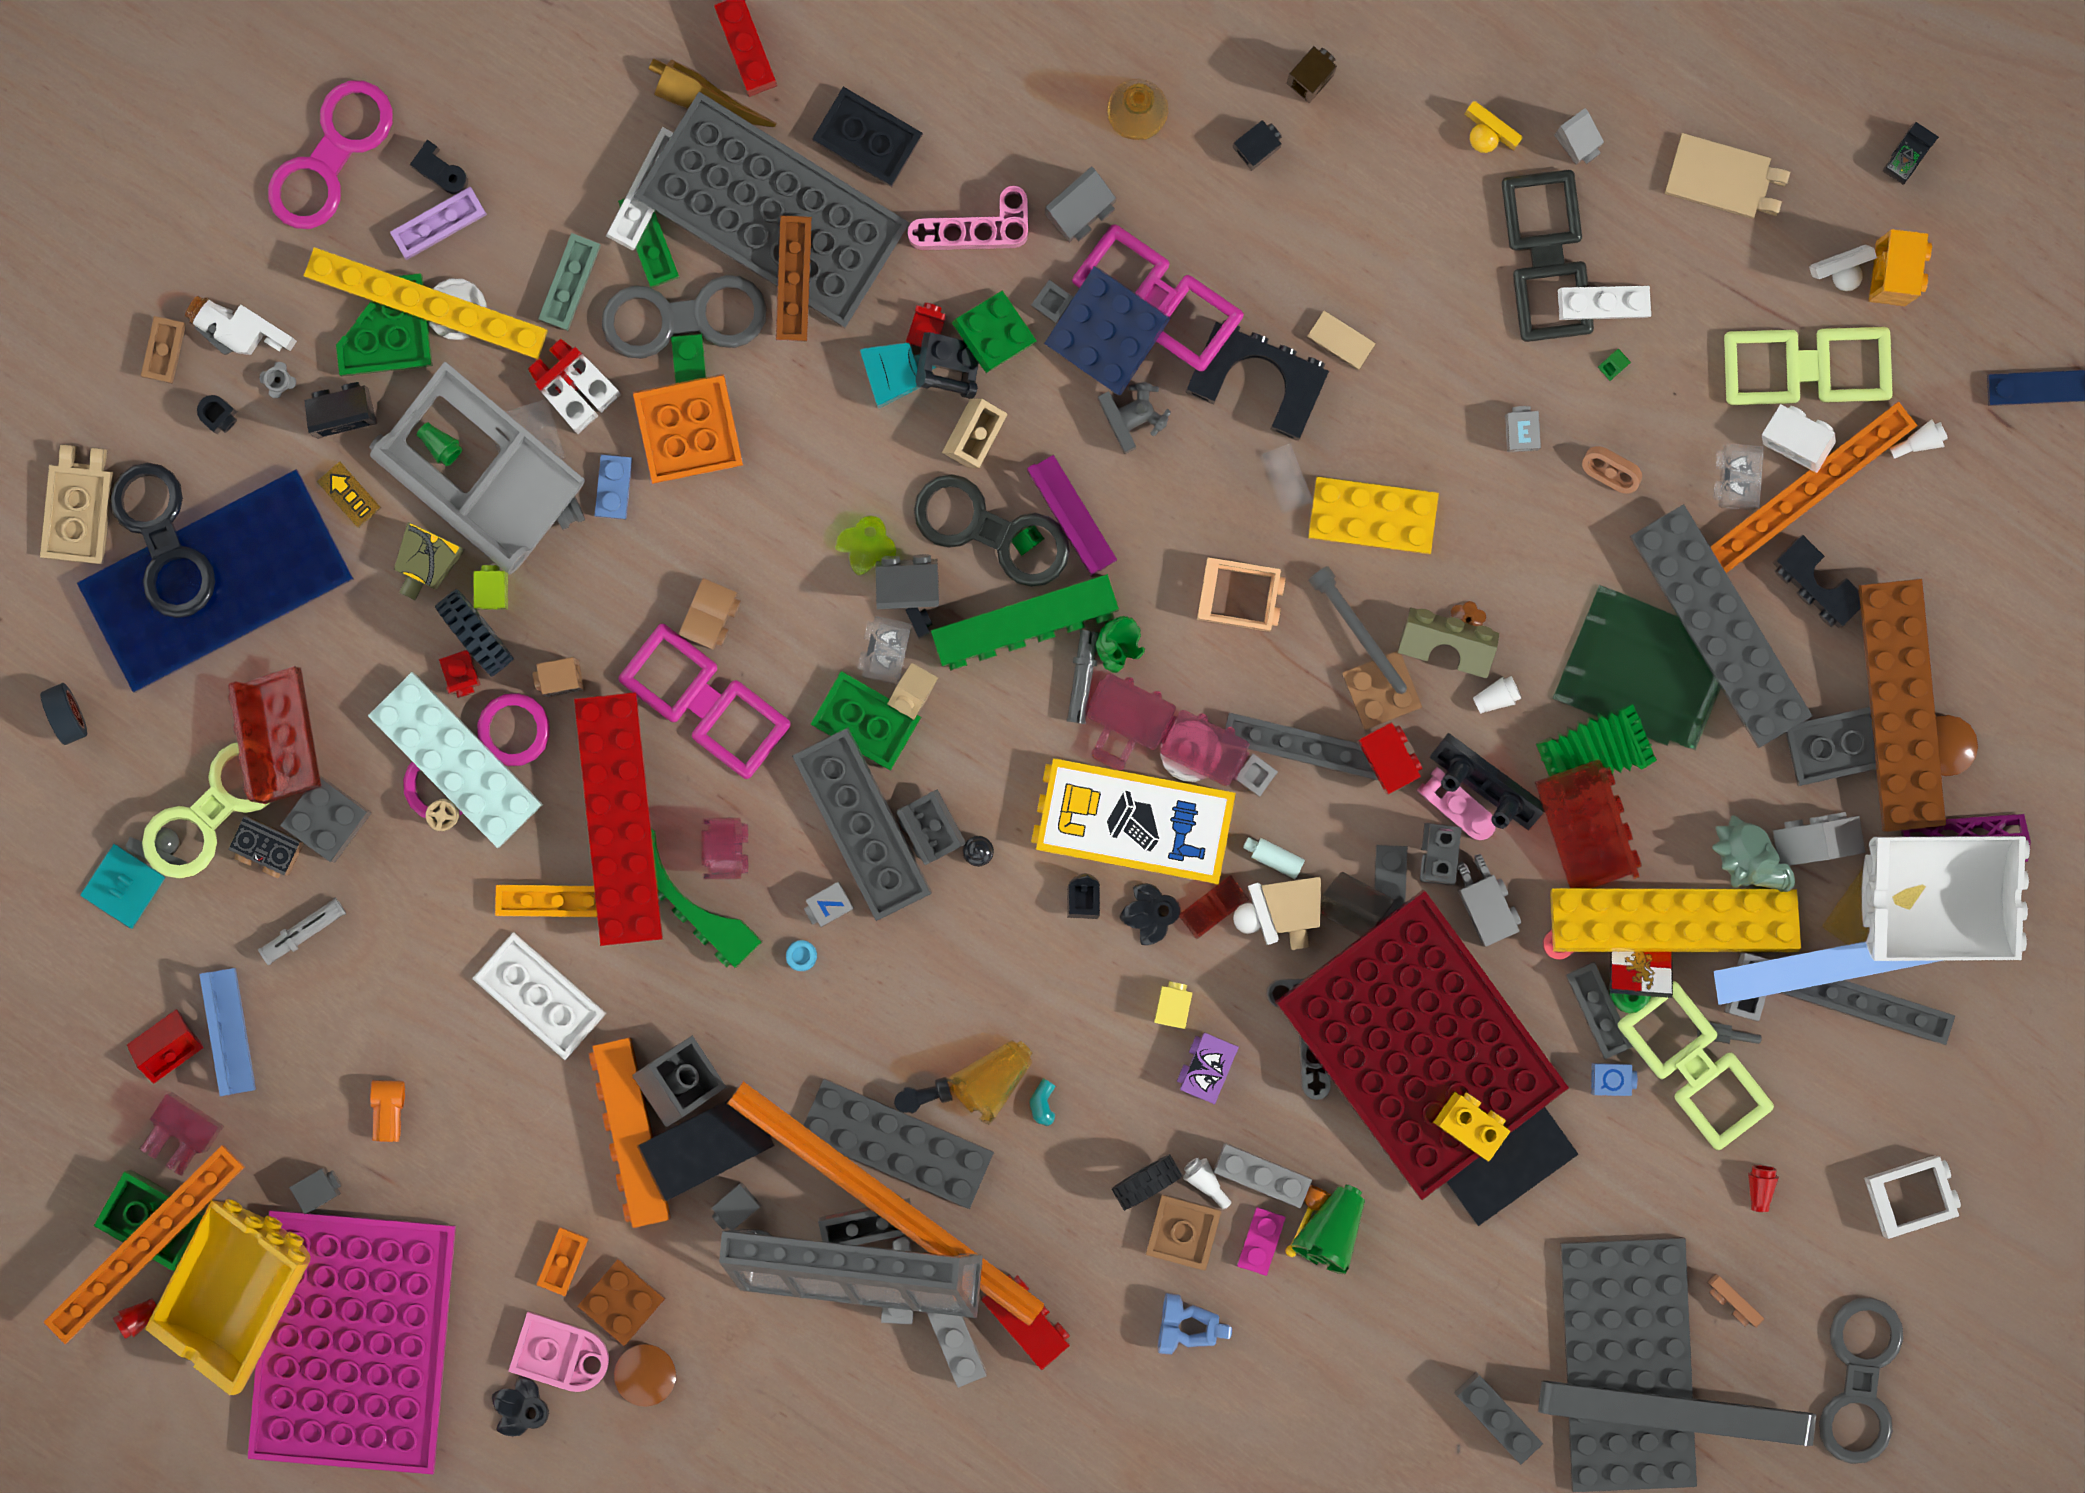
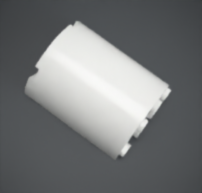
(1968, 900)

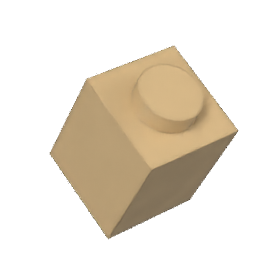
(912, 691)

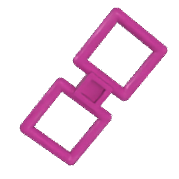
(1164, 296)
(704, 701)

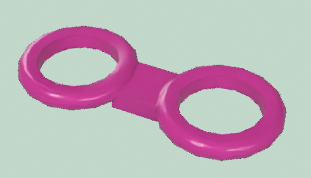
(330, 154)
(483, 732)

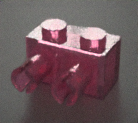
(188, 1124)

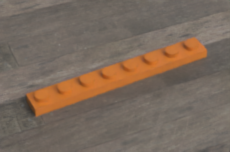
(1813, 486)
(144, 1244)

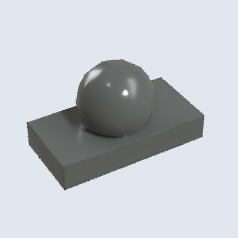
(166, 845)

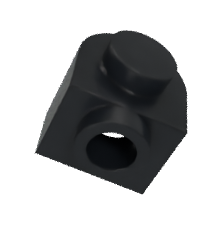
(216, 414)

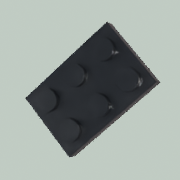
(867, 136)

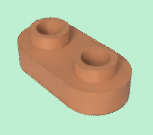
(1612, 469)

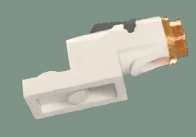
(234, 332)

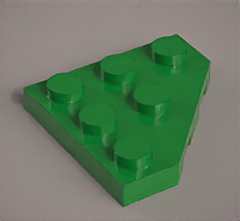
(385, 340)

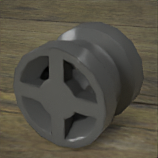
(571, 514)

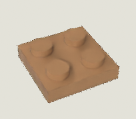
(1375, 697)
(1183, 1232)

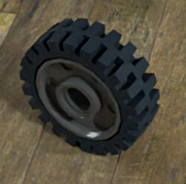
(474, 632)

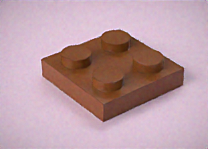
(621, 1302)

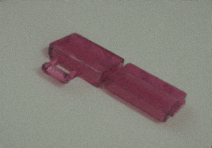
(1150, 720)

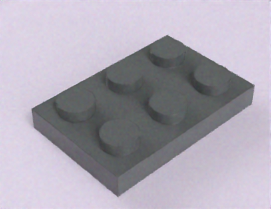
(1832, 746)

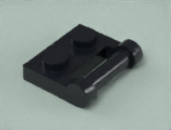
(950, 355)

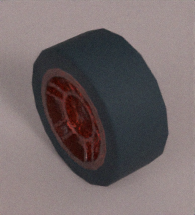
(63, 714)

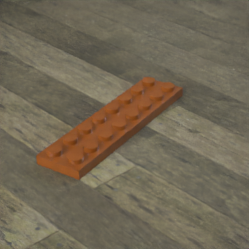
(1902, 705)

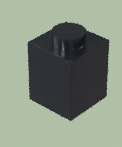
(1258, 144)

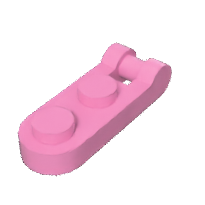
(1459, 808)

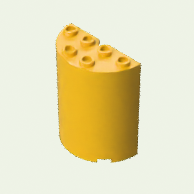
(229, 1292)

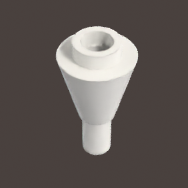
(1927, 437)
(1203, 1178)

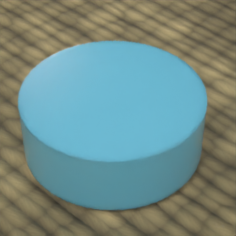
(801, 955)

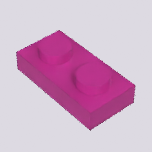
(1261, 1241)

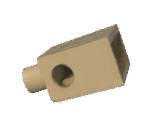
(1295, 908)

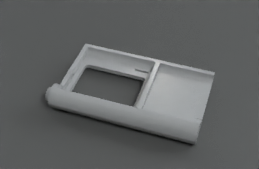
(511, 500)

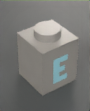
(1522, 429)

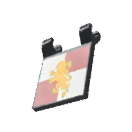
(1642, 973)

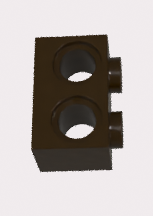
(1312, 73)

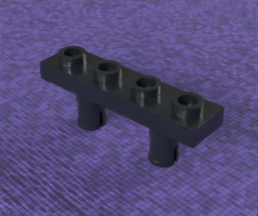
(1488, 781)

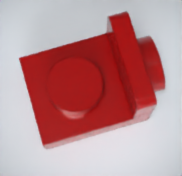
(925, 320)
(459, 673)

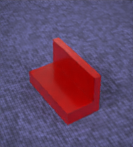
(164, 1047)

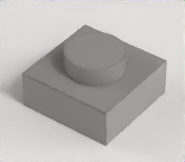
(1256, 775)

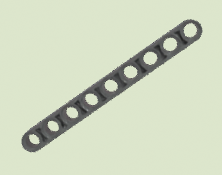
(1677, 1413)

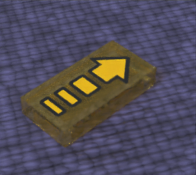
(349, 494)

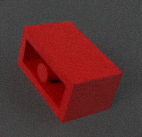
(1390, 757)

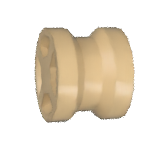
(440, 819)

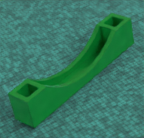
(728, 935)

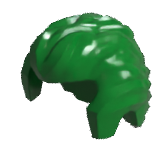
(1117, 642)

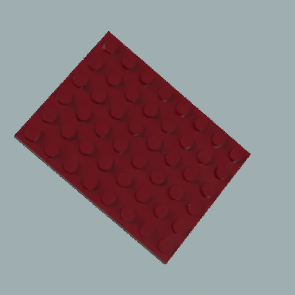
(1409, 1024)

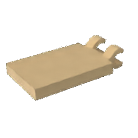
(1723, 177)
(77, 508)

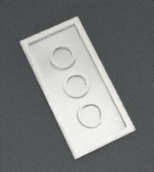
(539, 996)

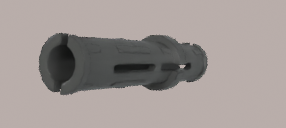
(1083, 674)

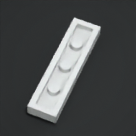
(633, 214)

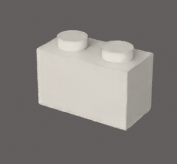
(1799, 437)

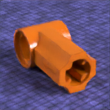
(387, 1101)

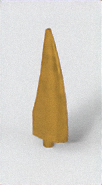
(682, 84)

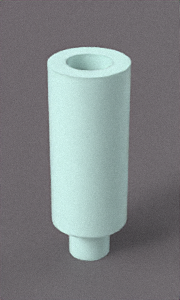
(1275, 857)

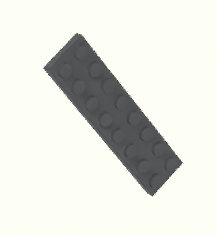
(1721, 626)

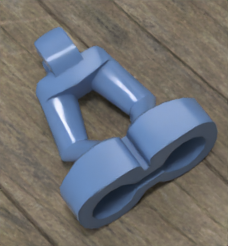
(1173, 1315)

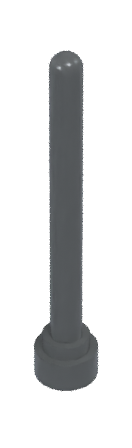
(1325, 583)

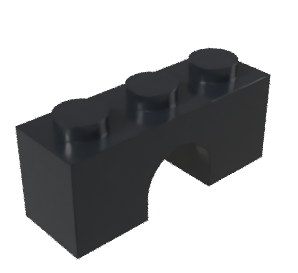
(1798, 566)

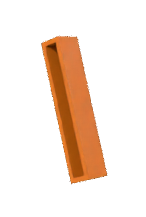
(630, 1126)

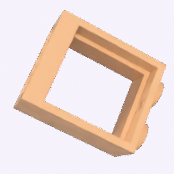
(1208, 588)

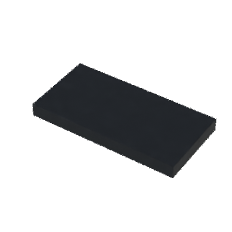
(701, 1149)
(1517, 1166)

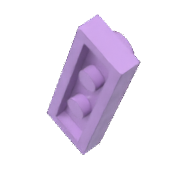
(438, 223)

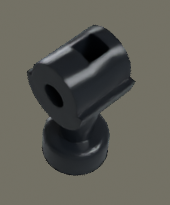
(911, 1099)

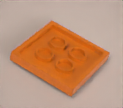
(688, 428)

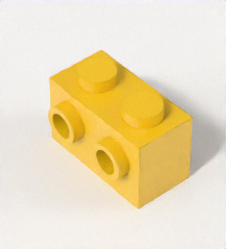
(1472, 1126)

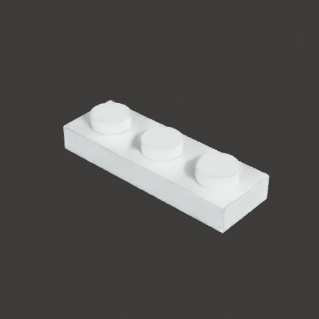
(1604, 302)

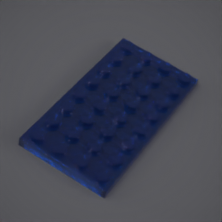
(266, 560)

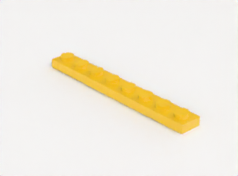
(425, 303)

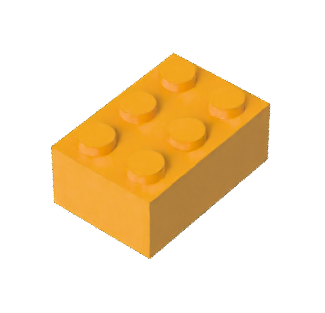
(1899, 267)

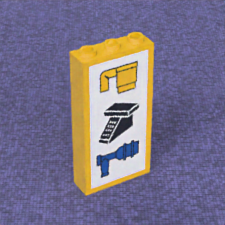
(1134, 821)

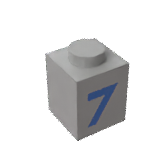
(828, 905)

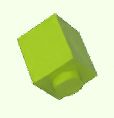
(490, 588)

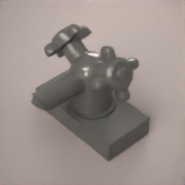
(1132, 414)

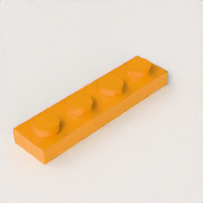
(545, 901)

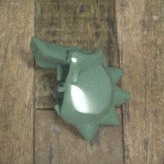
(1751, 857)

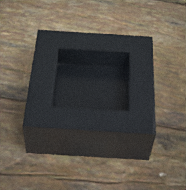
(920, 621)

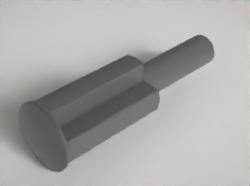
(1725, 1033)

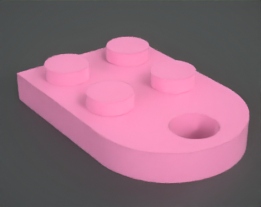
(556, 1353)

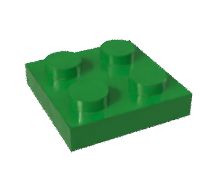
(994, 331)

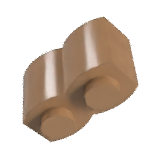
(709, 614)

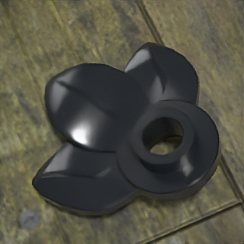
(1146, 914)
(515, 1407)

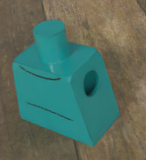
(891, 371)

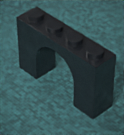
(1301, 377)

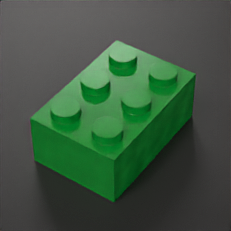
(132, 1204)

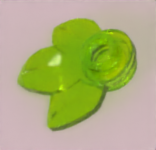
(863, 548)

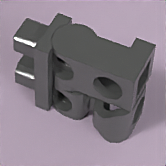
(1442, 854)

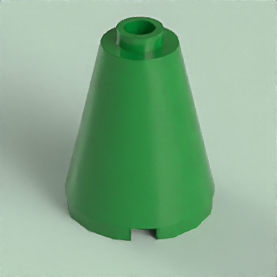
(1332, 1230)

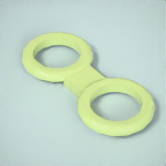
(206, 813)

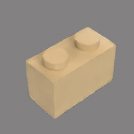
(974, 433)

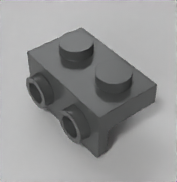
(930, 827)

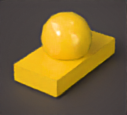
(1489, 130)

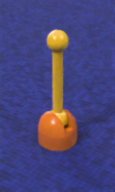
(1314, 1200)

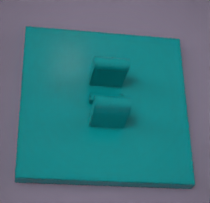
(123, 886)

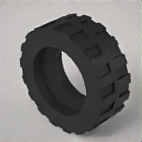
(1147, 1182)

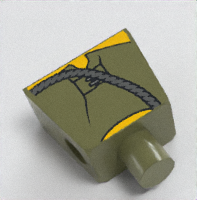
(424, 560)

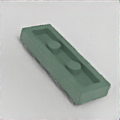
(569, 282)

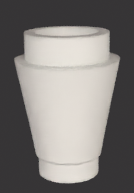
(1498, 695)

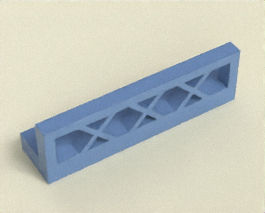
(227, 1032)

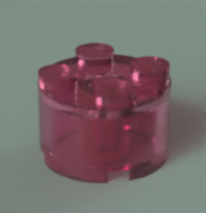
(723, 848)

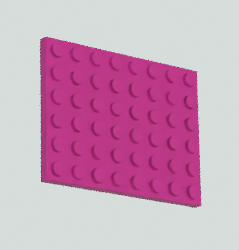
(358, 1347)

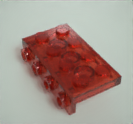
(274, 736)
(1588, 826)

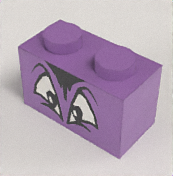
(1208, 1067)

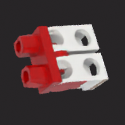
(566, 378)

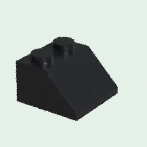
(339, 411)

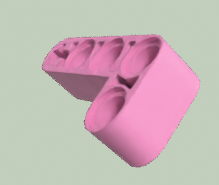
(970, 224)

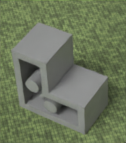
(1821, 840)

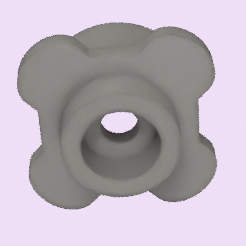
(268, 378)

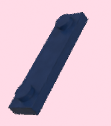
(2036, 388)

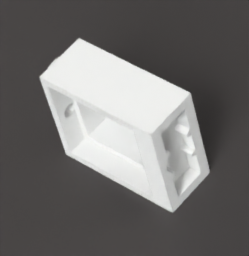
(1882, 1206)

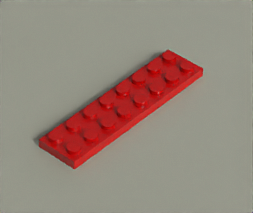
(618, 819)

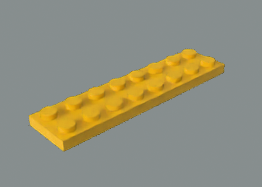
(1675, 920)

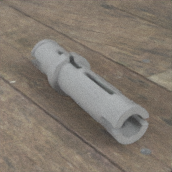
(302, 931)

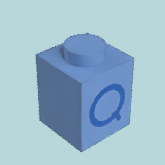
(1613, 1079)

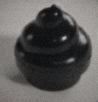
(978, 851)

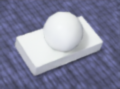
(1844, 267)
(1251, 917)

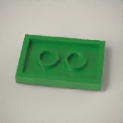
(874, 724)

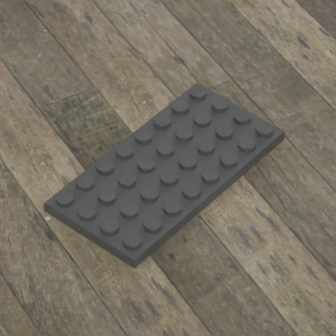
(737, 181)
(1632, 1334)

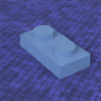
(613, 487)

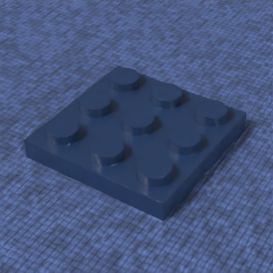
(1107, 330)

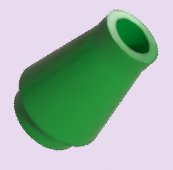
(440, 445)

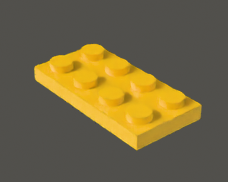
(1373, 515)

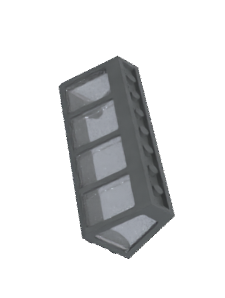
(852, 1273)

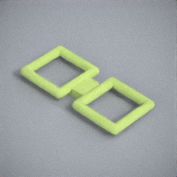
(1808, 365)
(1697, 1068)

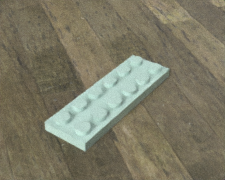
(455, 760)

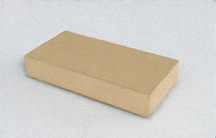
(1341, 340)

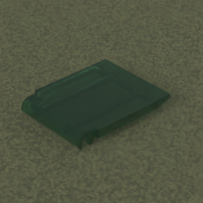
(1640, 659)

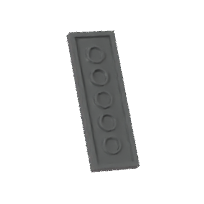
(862, 824)
(898, 1143)

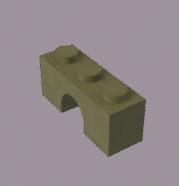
(1427, 630)

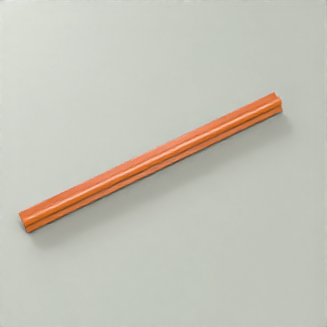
(878, 1197)

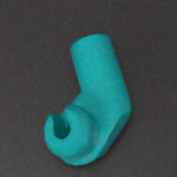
(1039, 1104)

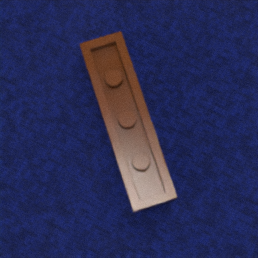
(793, 278)

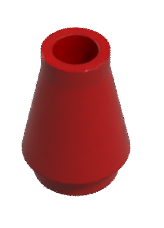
(1762, 1187)
(134, 1318)

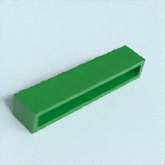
(1025, 621)

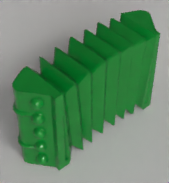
(1613, 740)

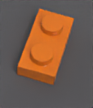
(562, 1261)

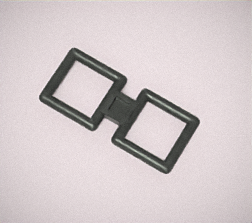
(1545, 252)

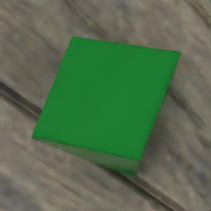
(1614, 364)
(1027, 539)

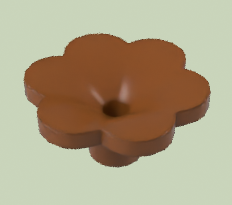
(1469, 610)

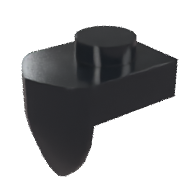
(1083, 897)

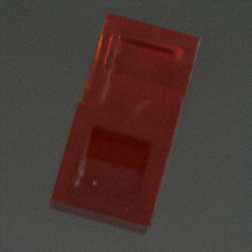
(1213, 907)

